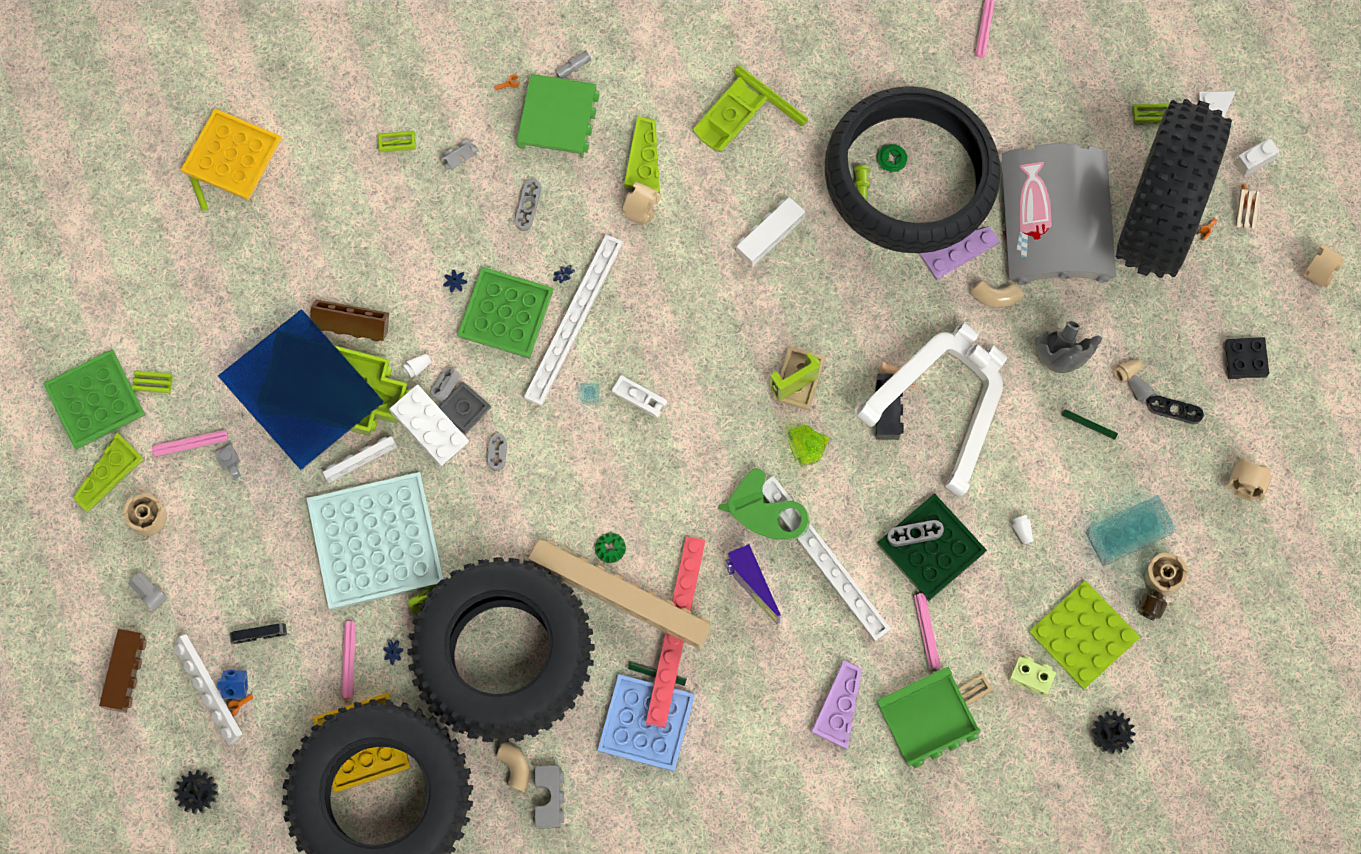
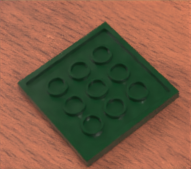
(934, 562)

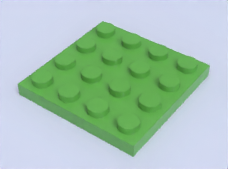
(505, 312)
(94, 399)

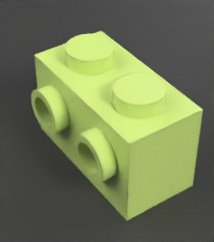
(1032, 676)

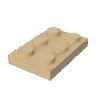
(794, 362)

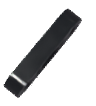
(1160, 411)
(252, 634)

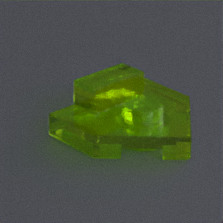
(807, 445)

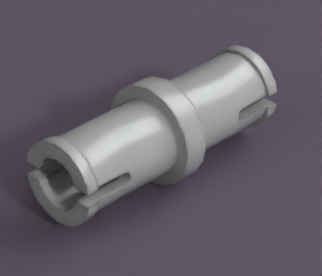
(573, 65)

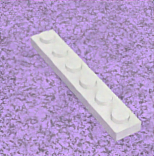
(207, 689)

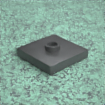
(464, 407)

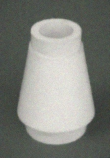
(415, 366)
(1023, 529)

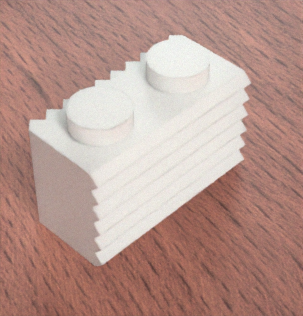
(1257, 157)

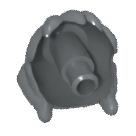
(1062, 352)

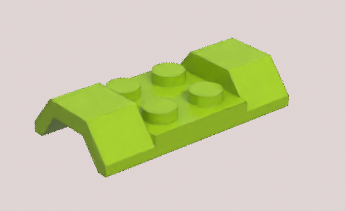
(729, 116)

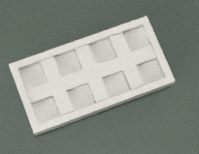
(428, 425)

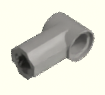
(150, 595)

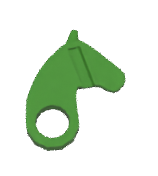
(762, 518)

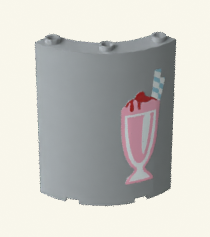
(1058, 213)

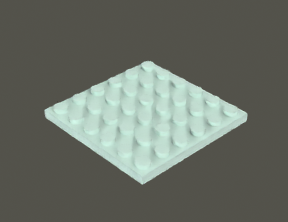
(375, 541)

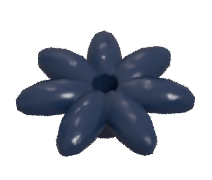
(563, 274)
(455, 284)
(393, 651)

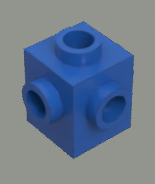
(233, 684)

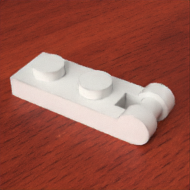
(638, 396)

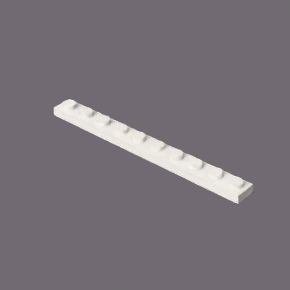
(573, 320)
(829, 565)

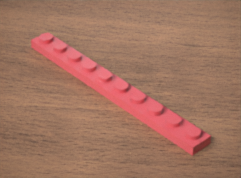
(672, 646)

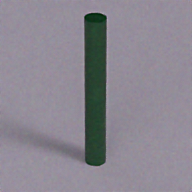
(1089, 424)
(652, 672)

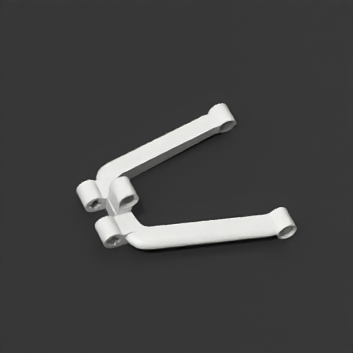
(983, 362)

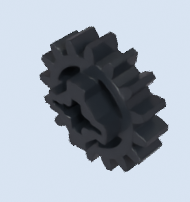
(1121, 736)
(204, 789)

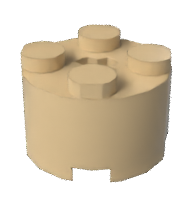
(640, 203)
(1323, 266)
(1249, 480)
(141, 504)
(1166, 563)

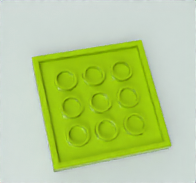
(1084, 634)

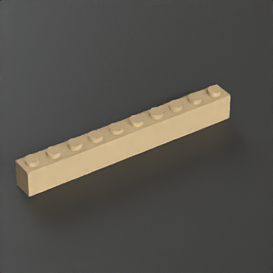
(622, 595)

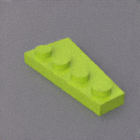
(643, 156)
(113, 467)

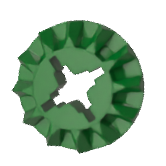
(895, 151)
(611, 556)

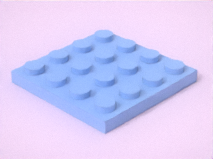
(626, 728)

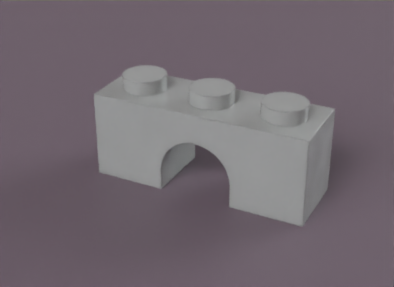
(549, 815)

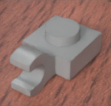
(227, 459)

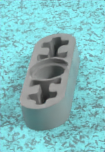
(526, 191)
(900, 531)

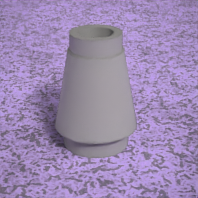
(1141, 390)

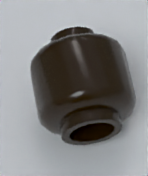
(1152, 605)

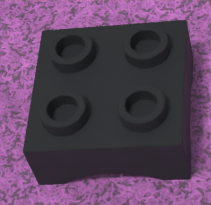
(1246, 358)

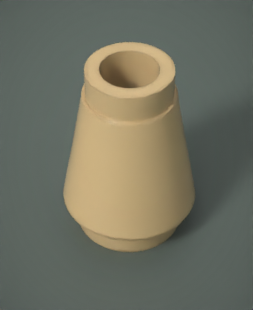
(1127, 370)

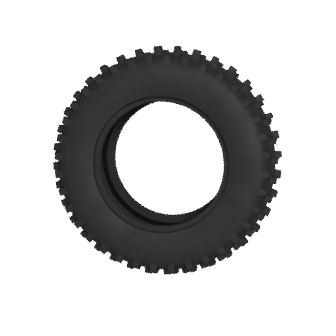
(1174, 188)
(486, 588)
(365, 728)

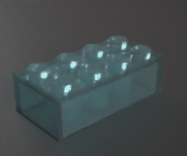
(1130, 530)

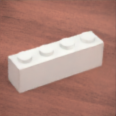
(770, 231)

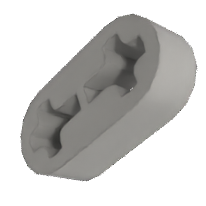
(445, 384)
(492, 452)

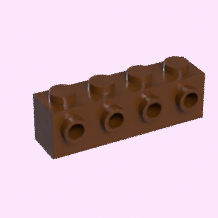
(350, 320)
(122, 671)

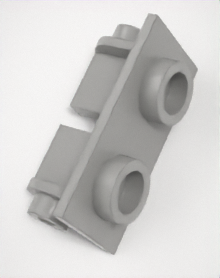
(452, 157)

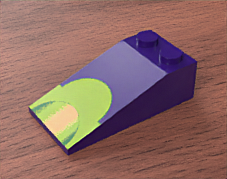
(749, 575)

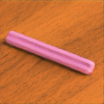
(984, 28)
(190, 443)
(927, 632)
(348, 660)

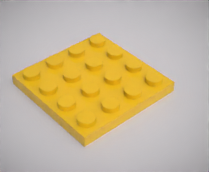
(231, 154)
(369, 763)

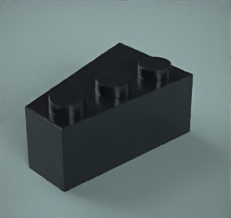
(889, 424)

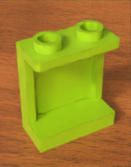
(796, 381)

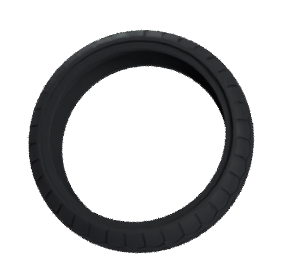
(928, 106)

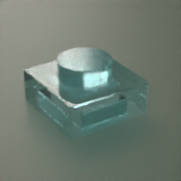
(589, 393)

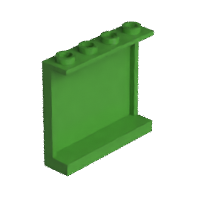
(558, 114)
(928, 717)

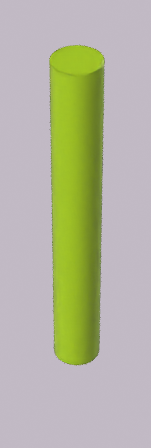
(199, 194)

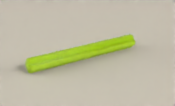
(772, 96)

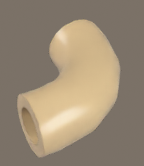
(997, 297)
(517, 764)

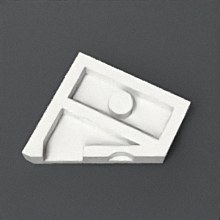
(1218, 100)

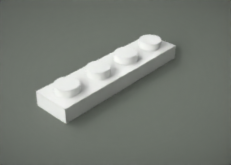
(353, 462)

